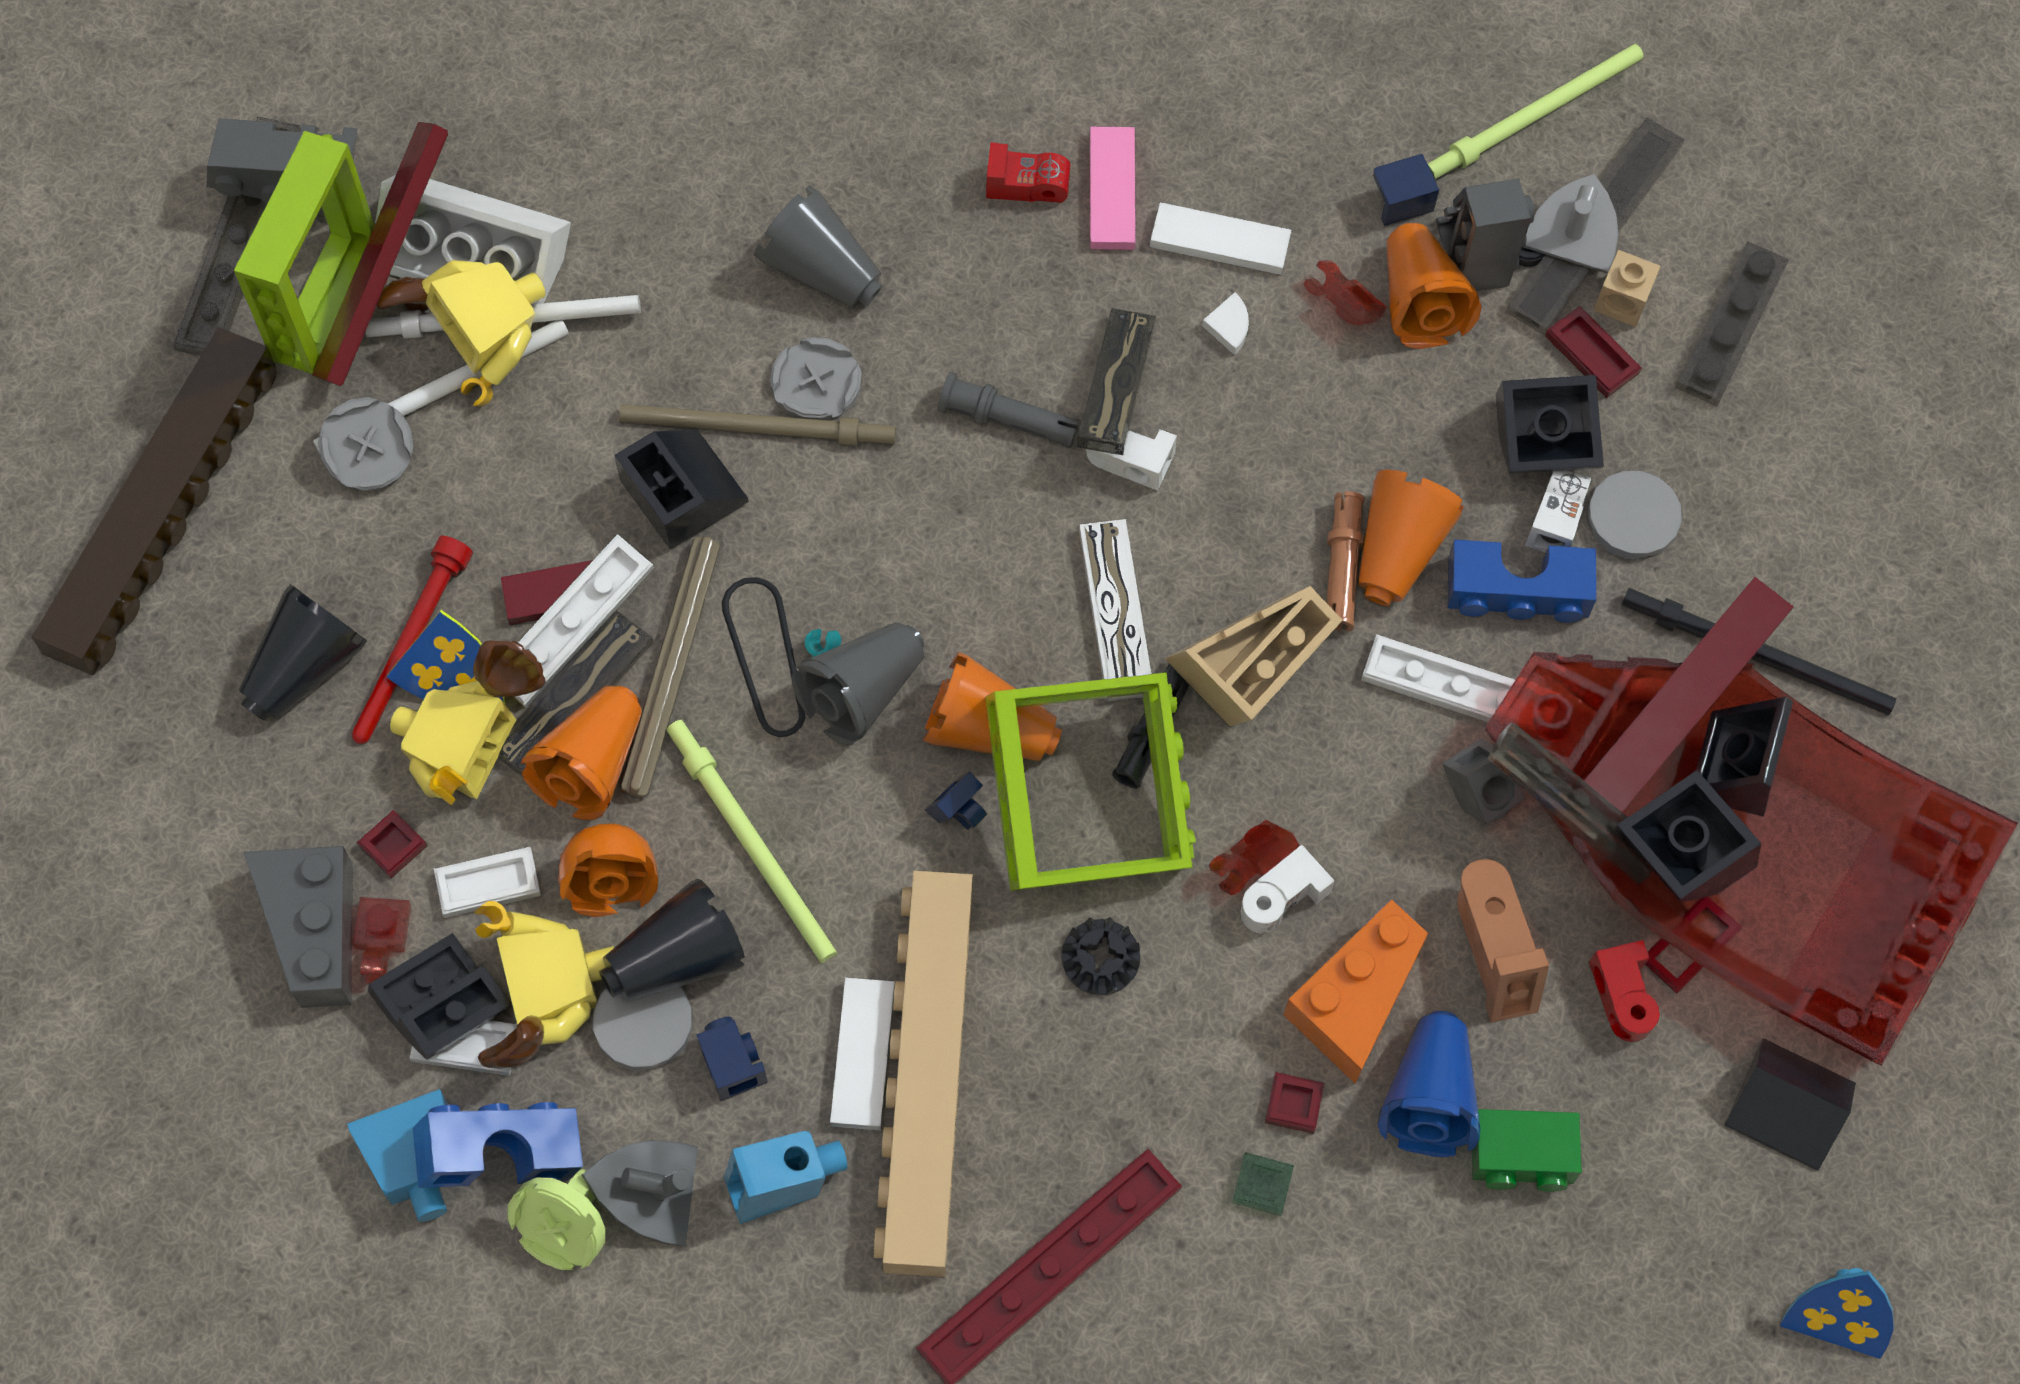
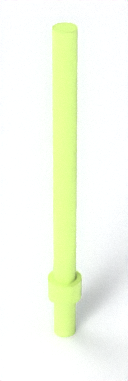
(1468, 149)
(702, 766)

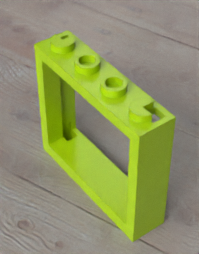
(315, 176)
(1165, 752)

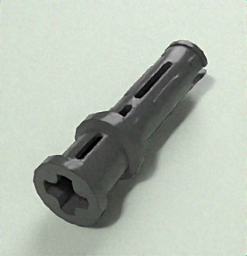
(987, 405)

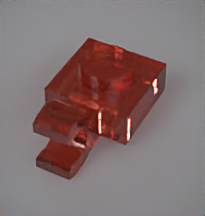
(1351, 299)
(1255, 853)
(380, 930)

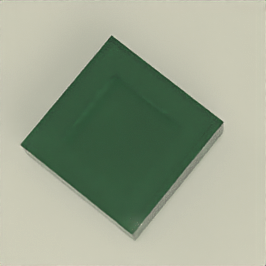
(1263, 1184)

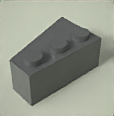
(253, 155)
(1487, 231)
(310, 919)

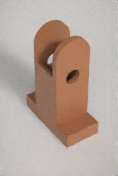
(1501, 941)

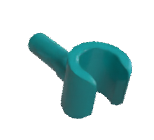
(812, 641)

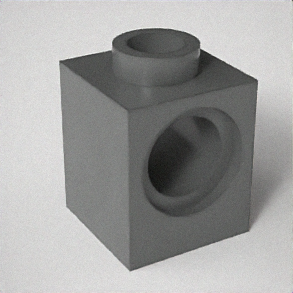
(1470, 772)

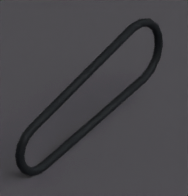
(788, 646)

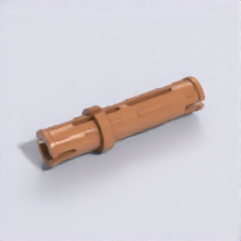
(1345, 546)

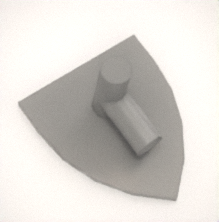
(1577, 225)

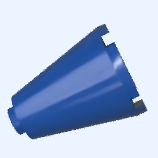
(1433, 1091)

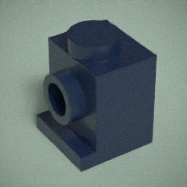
(731, 1058)

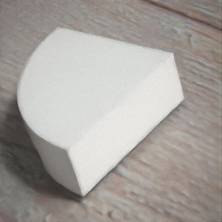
(1229, 323)

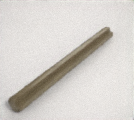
(670, 667)

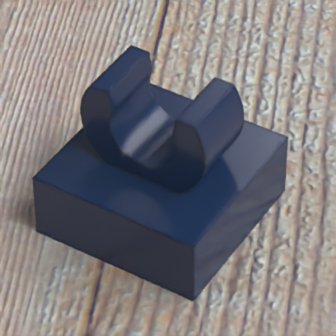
(957, 802)

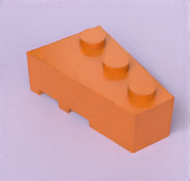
(1356, 989)

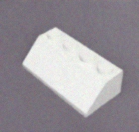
(478, 229)

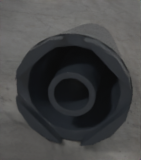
(296, 655)
(674, 947)

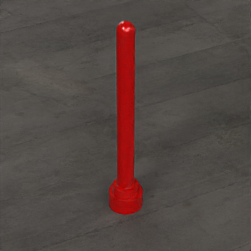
(448, 558)

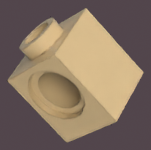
(1627, 288)

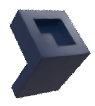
(1406, 189)

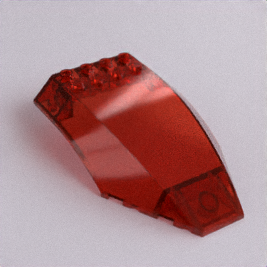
(1856, 864)

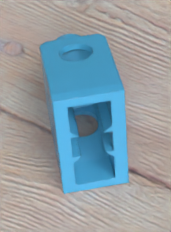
(390, 1153)
(779, 1173)

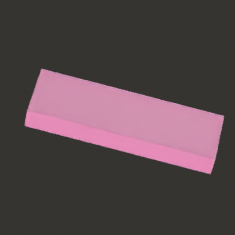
(1112, 188)

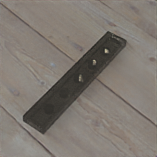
(1627, 184)
(217, 288)

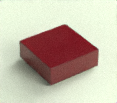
(392, 844)
(1294, 1102)

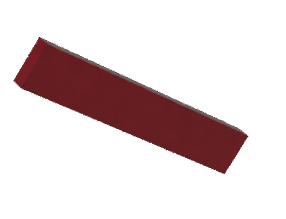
(380, 253)
(1688, 694)
(1048, 1268)

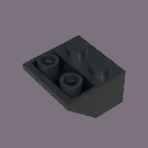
(678, 483)

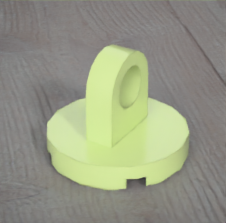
(558, 1221)

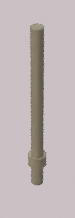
(847, 430)

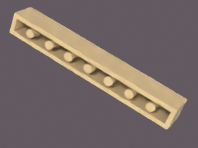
(927, 1075)

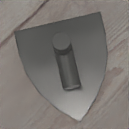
(647, 1188)

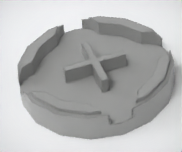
(816, 379)
(365, 444)
(1634, 514)
(643, 1030)

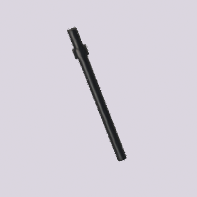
(1670, 615)

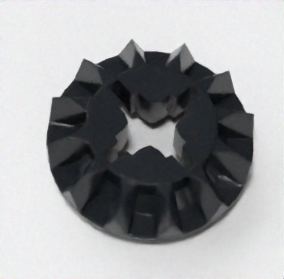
(1115, 972)

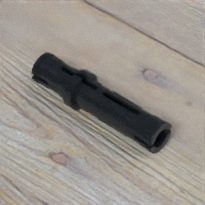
(1137, 754)

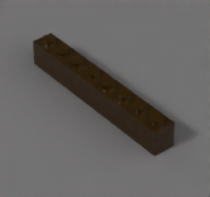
(155, 502)

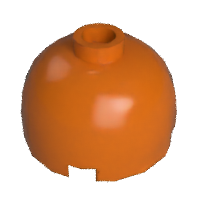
(605, 865)

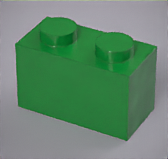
(1527, 1149)

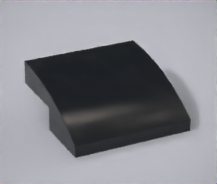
(438, 997)

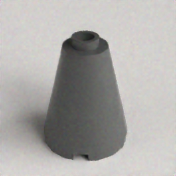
(820, 251)
(858, 679)

